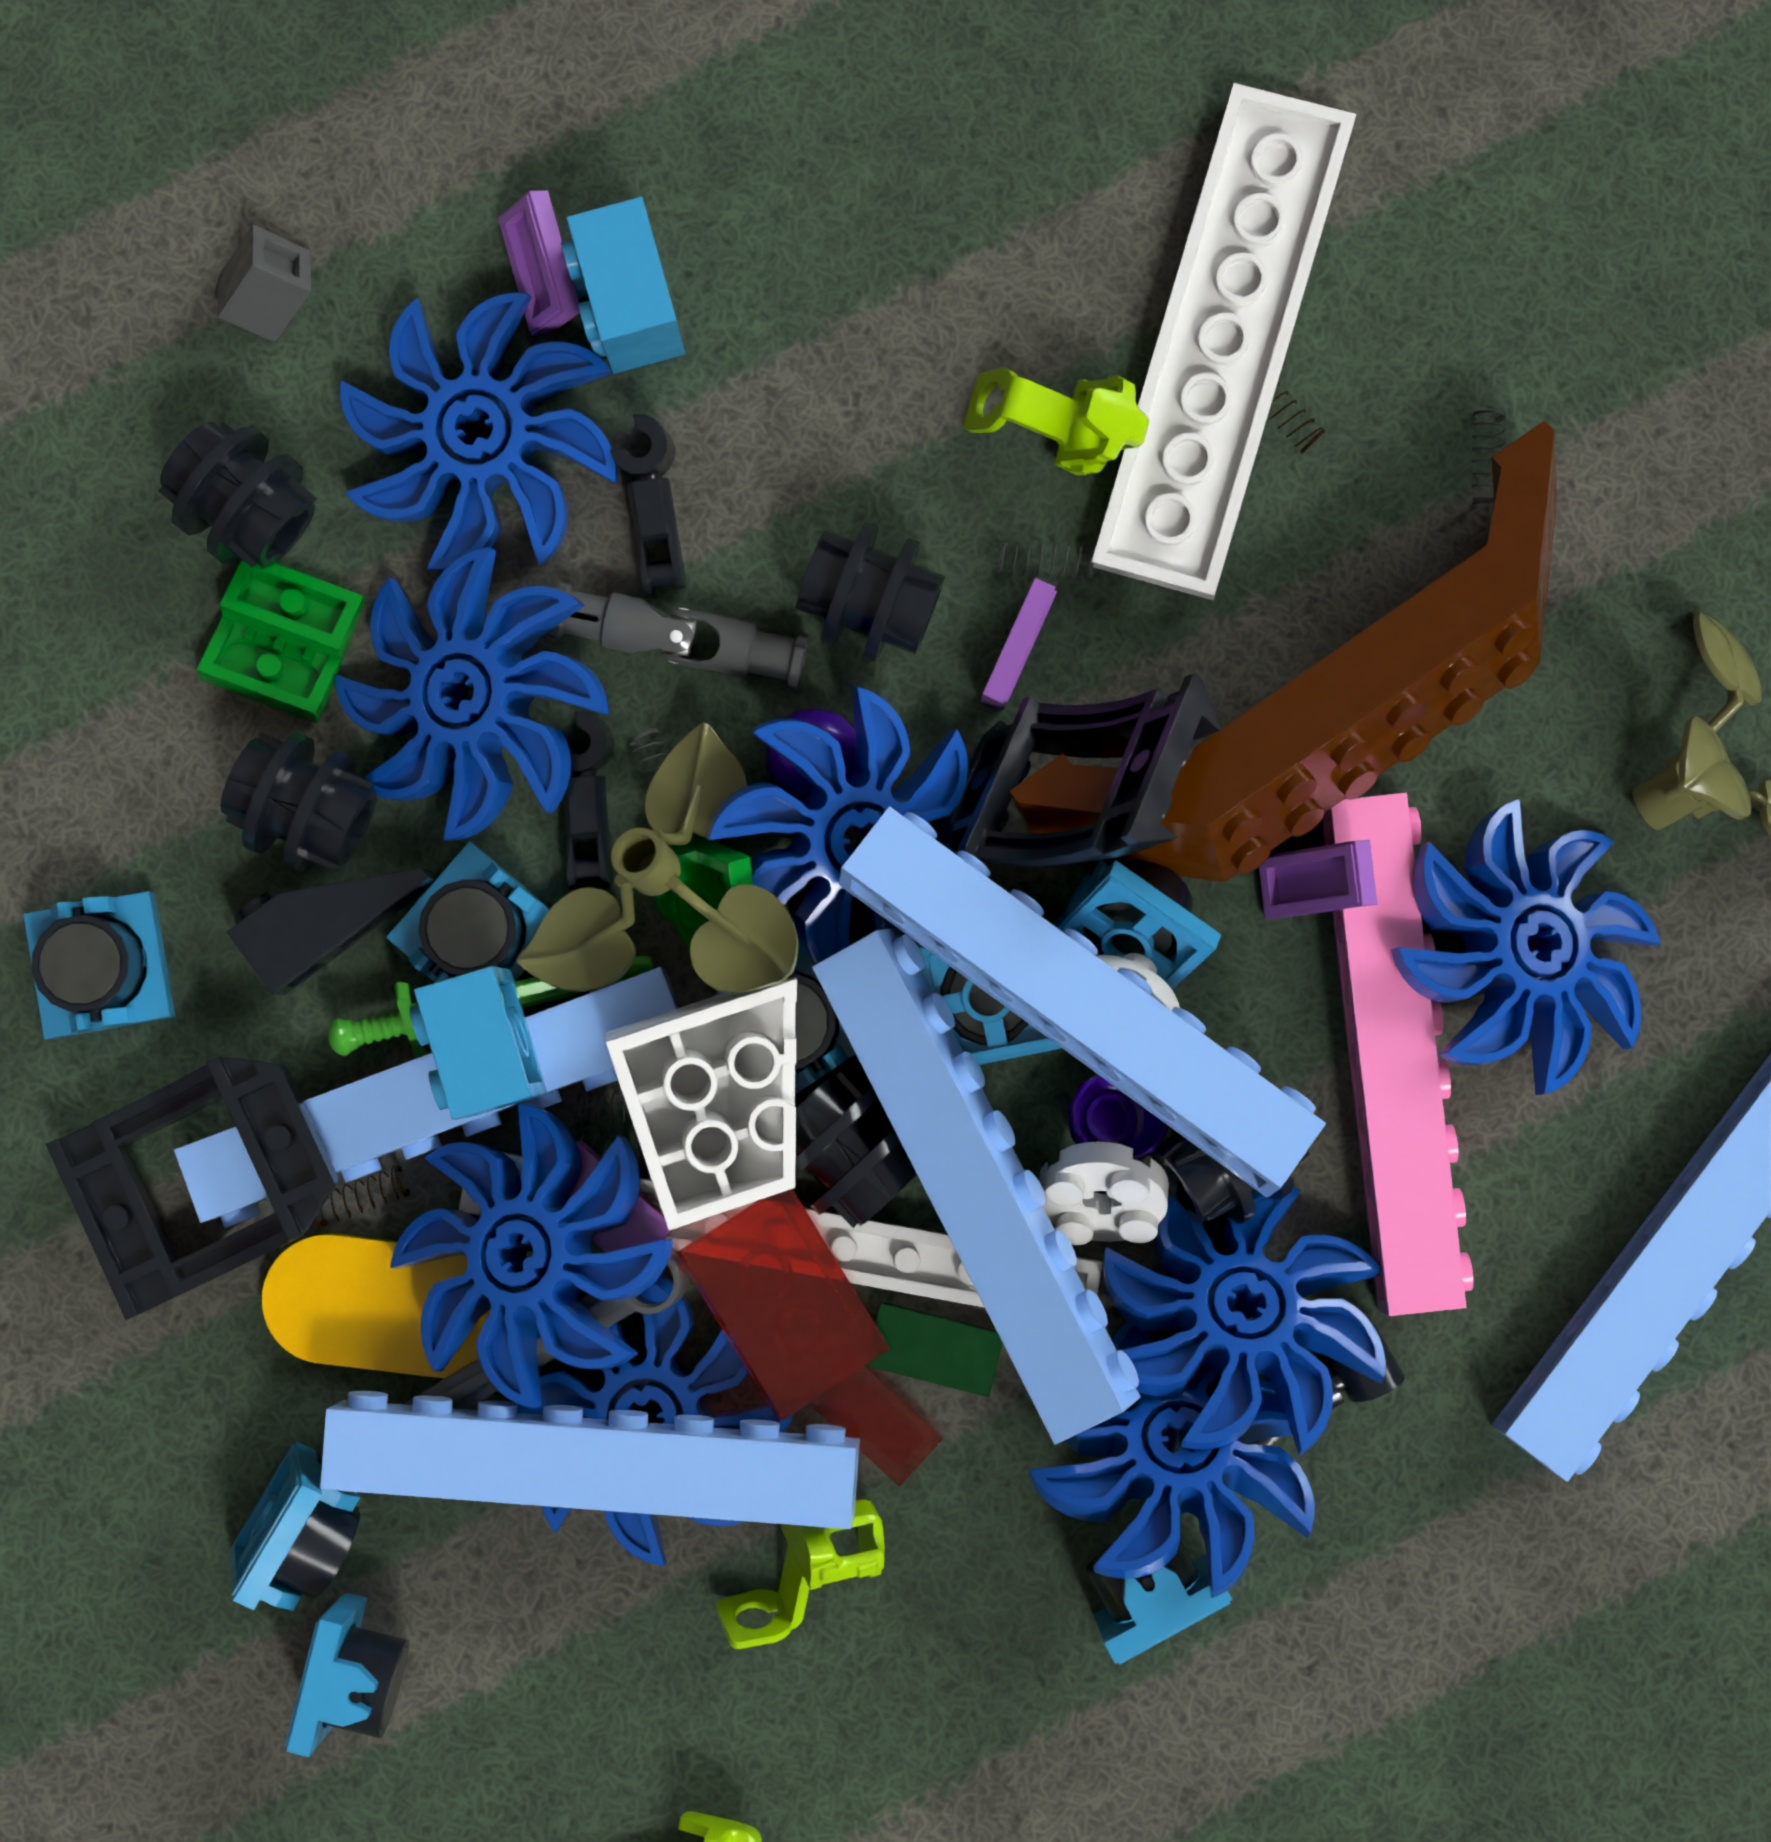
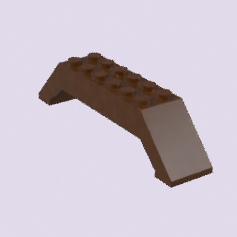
(1356, 707)

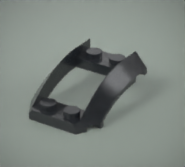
(1146, 731)
(118, 1208)

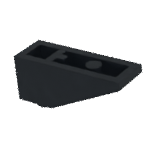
(309, 927)

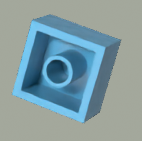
(621, 273)
(477, 1043)

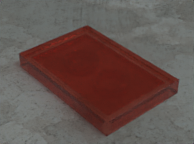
(783, 1301)

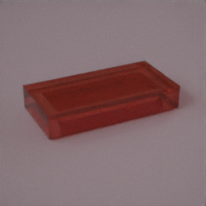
(887, 1426)

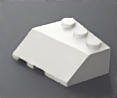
(713, 1099)

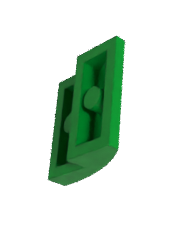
(281, 638)

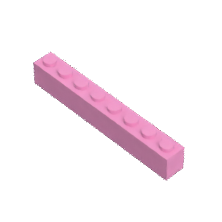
(1398, 1072)

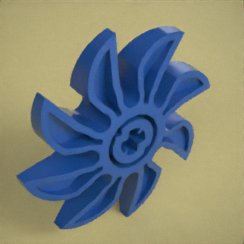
(469, 401)
(480, 657)
(832, 807)
(1526, 947)
(534, 1290)
(1240, 1347)
(659, 1380)
(1185, 1482)

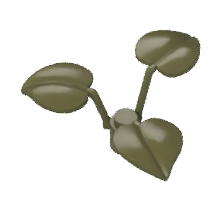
(1701, 774)
(737, 951)

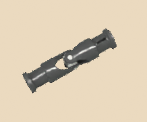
(633, 625)

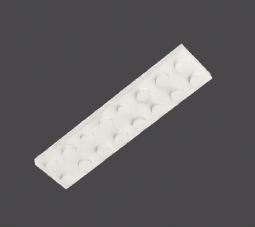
(1224, 340)

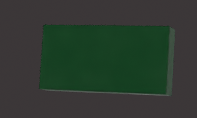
(937, 1349)

